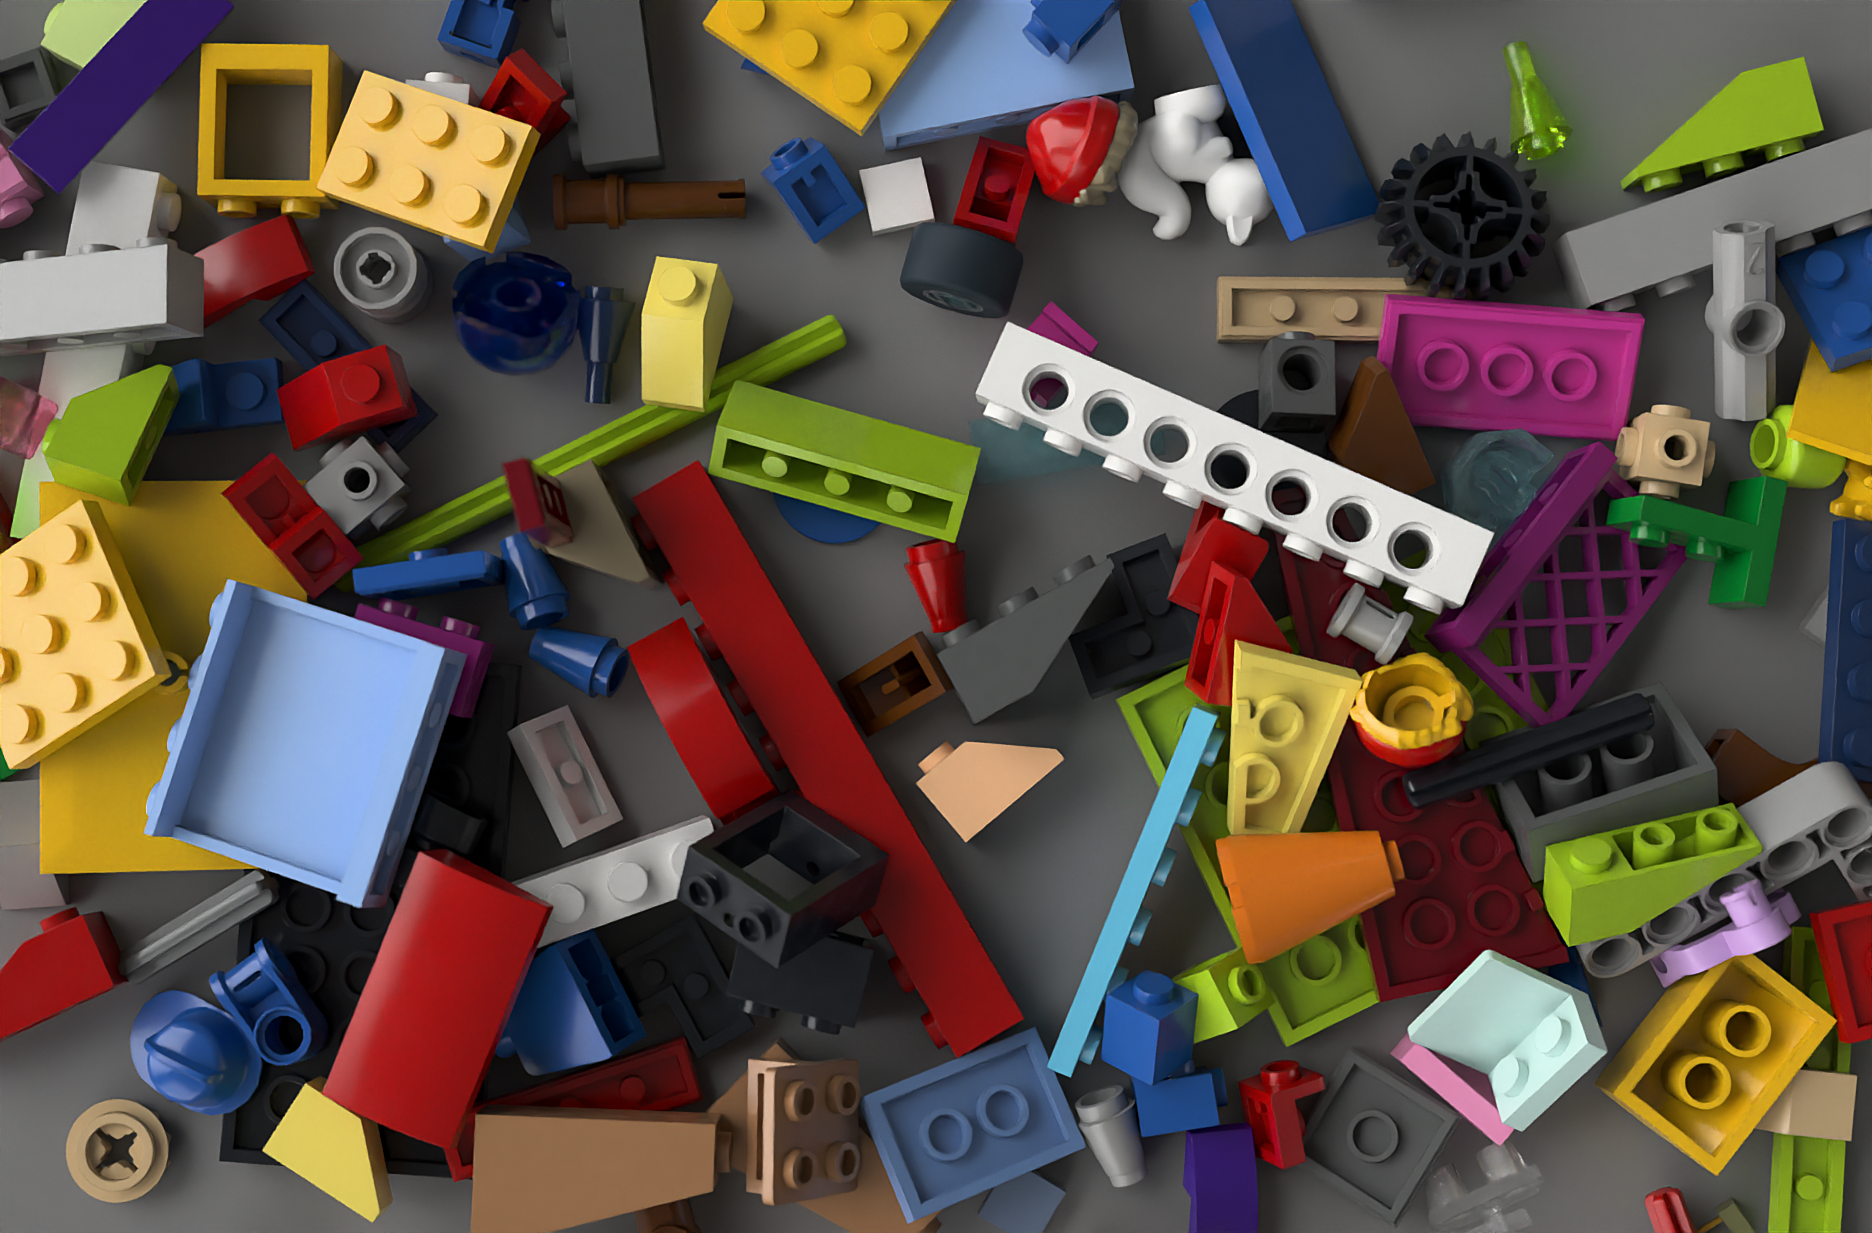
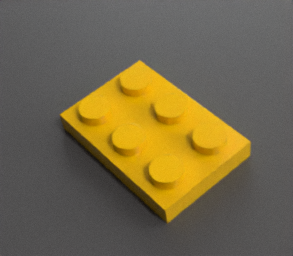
(428, 161)

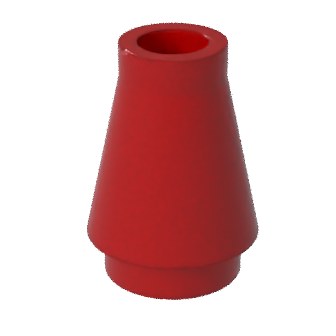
(940, 582)

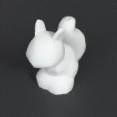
(1189, 146)

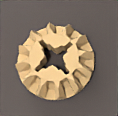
(89, 1147)

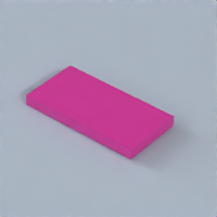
(1511, 365)

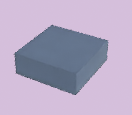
(1022, 1203)

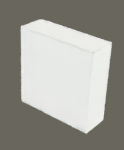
(896, 196)

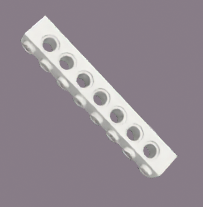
(1451, 543)

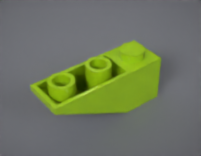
(1753, 115)
(1635, 873)

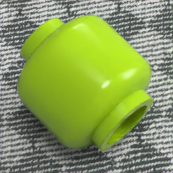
(1789, 459)

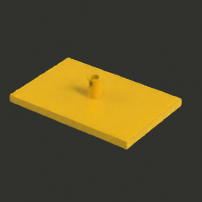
(180, 552)

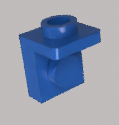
(812, 187)

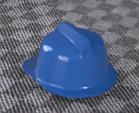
(194, 1053)

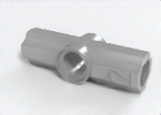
(1740, 284)

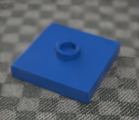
(429, 574)

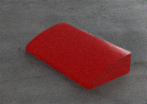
(437, 998)

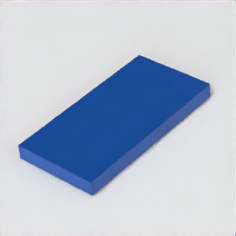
(1286, 114)

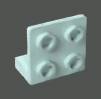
(1517, 1029)

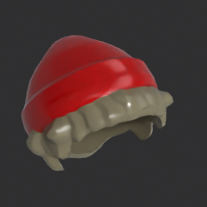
(1081, 148)

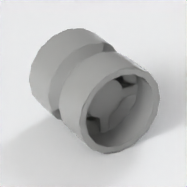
(383, 275)

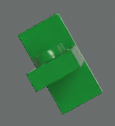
(1738, 542)

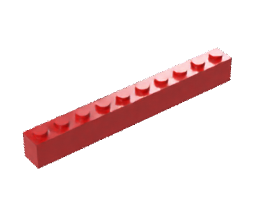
(824, 753)

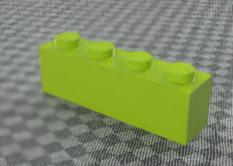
(843, 460)

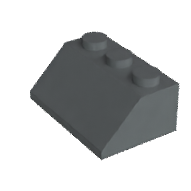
(1610, 786)

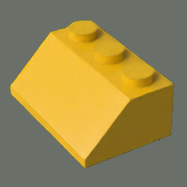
(1715, 1057)

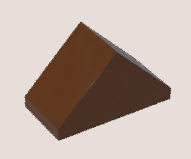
(895, 684)

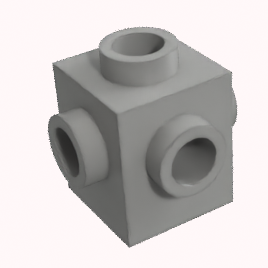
(337, 486)

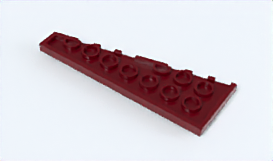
(1458, 862)

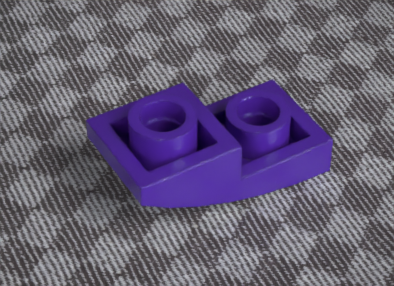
(1221, 1179)

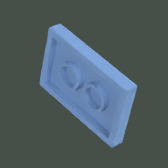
(971, 1124)

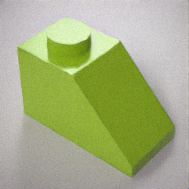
(112, 434)

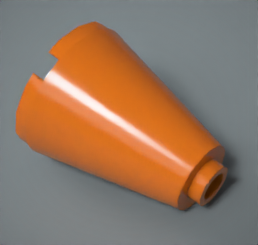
(1303, 884)

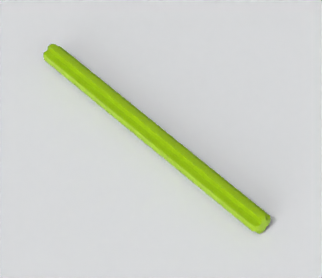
(601, 446)

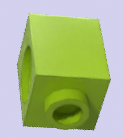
(1227, 993)

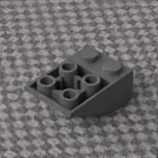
(1012, 654)

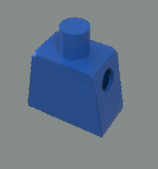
(570, 1009)

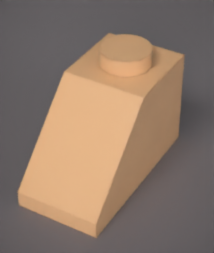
(981, 780)

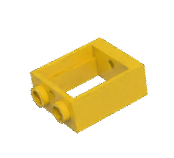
(267, 66)

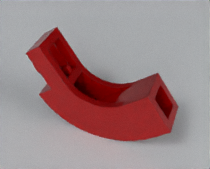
(701, 721)

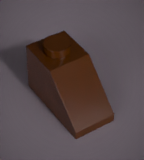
(1376, 433)

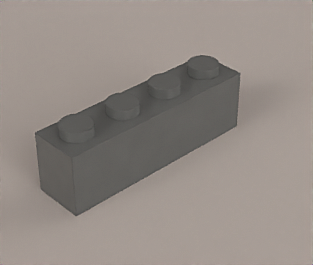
(610, 85)

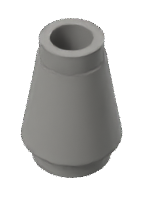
(1113, 1133)

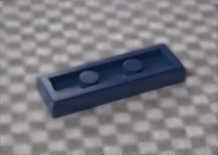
(319, 333)

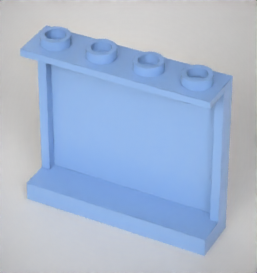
(988, 76)
(305, 742)

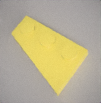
(1282, 735)

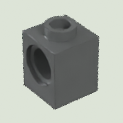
(1293, 409)

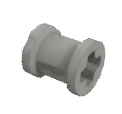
(1370, 624)

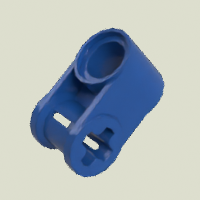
(268, 1002)

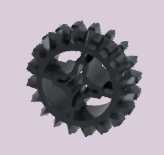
(1510, 214)

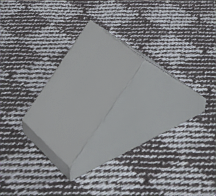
(20, 851)

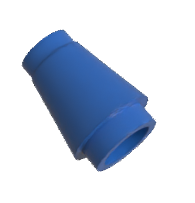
(532, 584)
(582, 659)

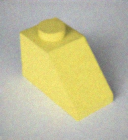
(683, 332)
(334, 1151)

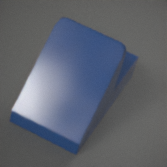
(226, 396)

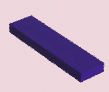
(115, 87)

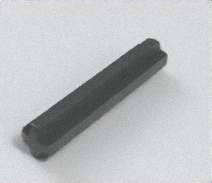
(198, 926)

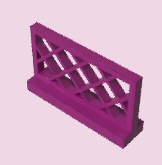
(1515, 563)

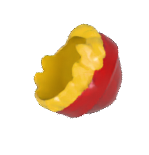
(1412, 711)

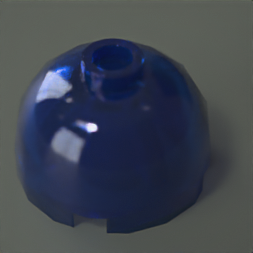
(515, 313)

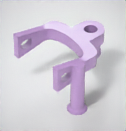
(1756, 925)

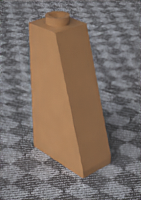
(581, 1165)
(868, 1208)

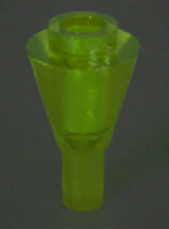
(1535, 118)

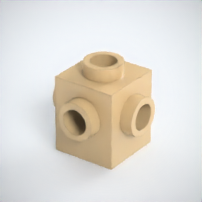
(1644, 458)

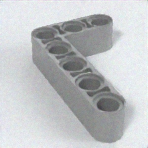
(1800, 828)

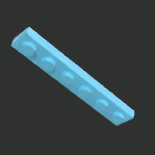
(1148, 865)

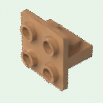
(802, 1128)

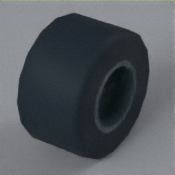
(961, 270)

